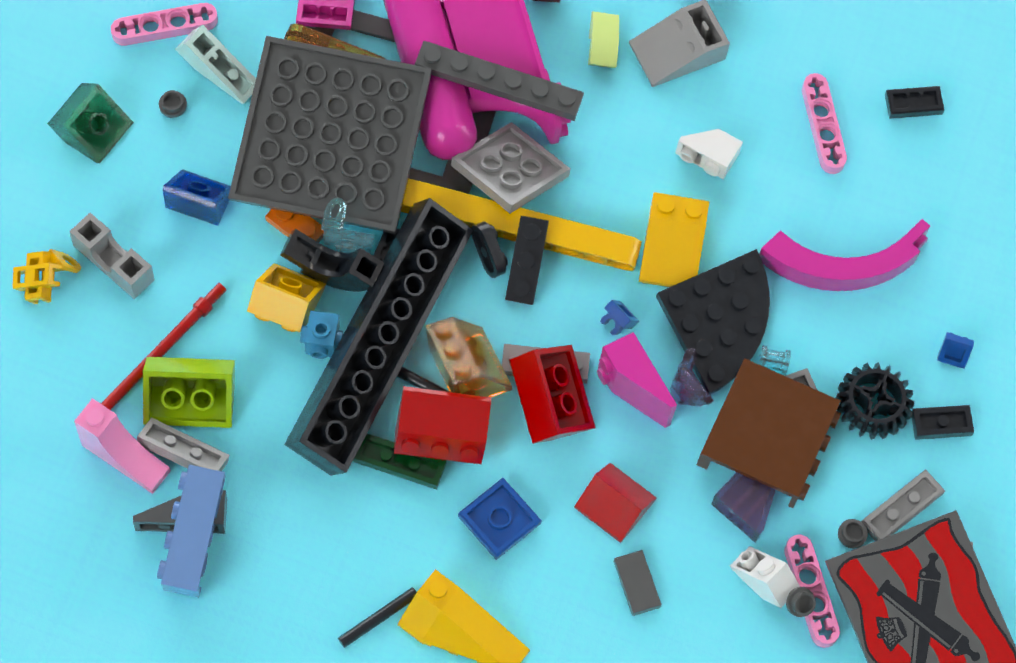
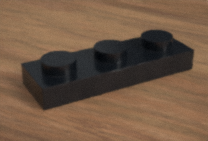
(527, 260)

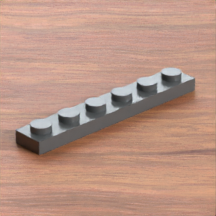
(500, 80)

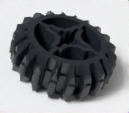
(897, 407)

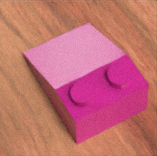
(635, 380)

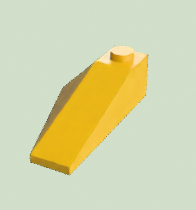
(454, 622)

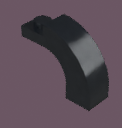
(338, 270)

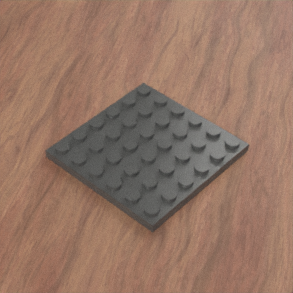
(330, 129)

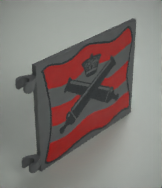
(922, 598)

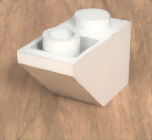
(710, 150)
(765, 575)

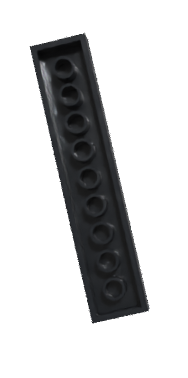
(379, 338)

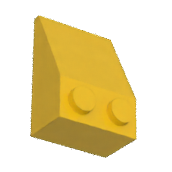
(673, 239)

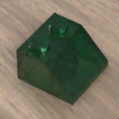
(90, 121)

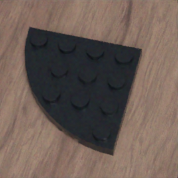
(720, 317)

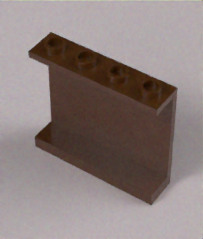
(771, 430)

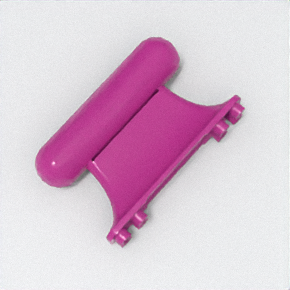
(480, 28)

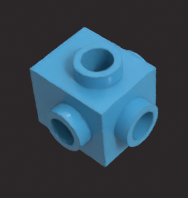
(321, 334)

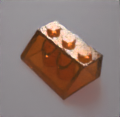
(466, 358)

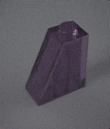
(745, 504)

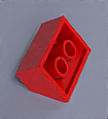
(552, 393)
(442, 425)

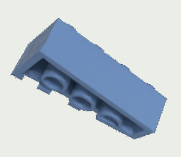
(192, 530)

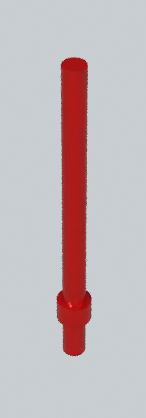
(200, 308)

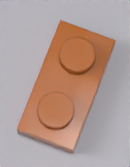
(287, 222)

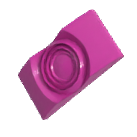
(326, 13)

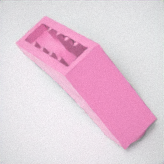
(109, 440)

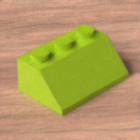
(189, 391)

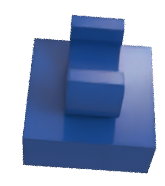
(621, 315)
(955, 350)

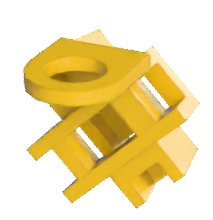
(48, 263)

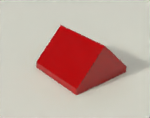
(614, 502)

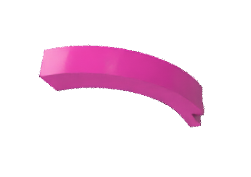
(839, 273)

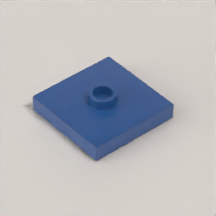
(499, 518)

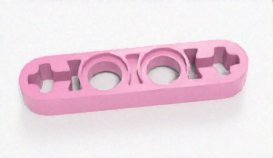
(163, 19)
(824, 123)
(818, 589)

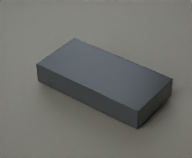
(637, 583)

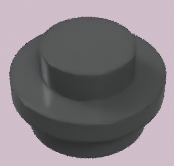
(172, 104)
(852, 533)
(800, 602)

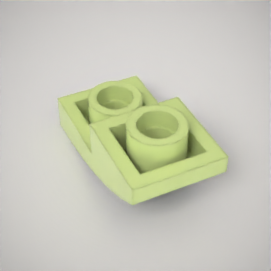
(604, 40)

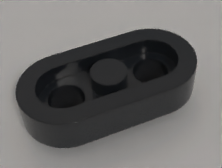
(488, 249)

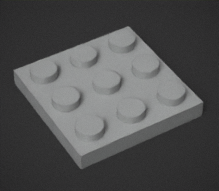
(510, 167)

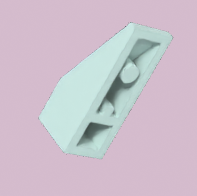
(216, 63)

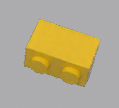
(285, 297)

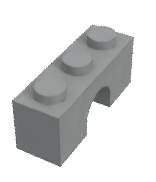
(99, 246)

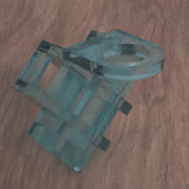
(335, 234)

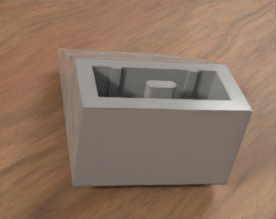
(681, 44)

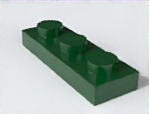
(380, 455)

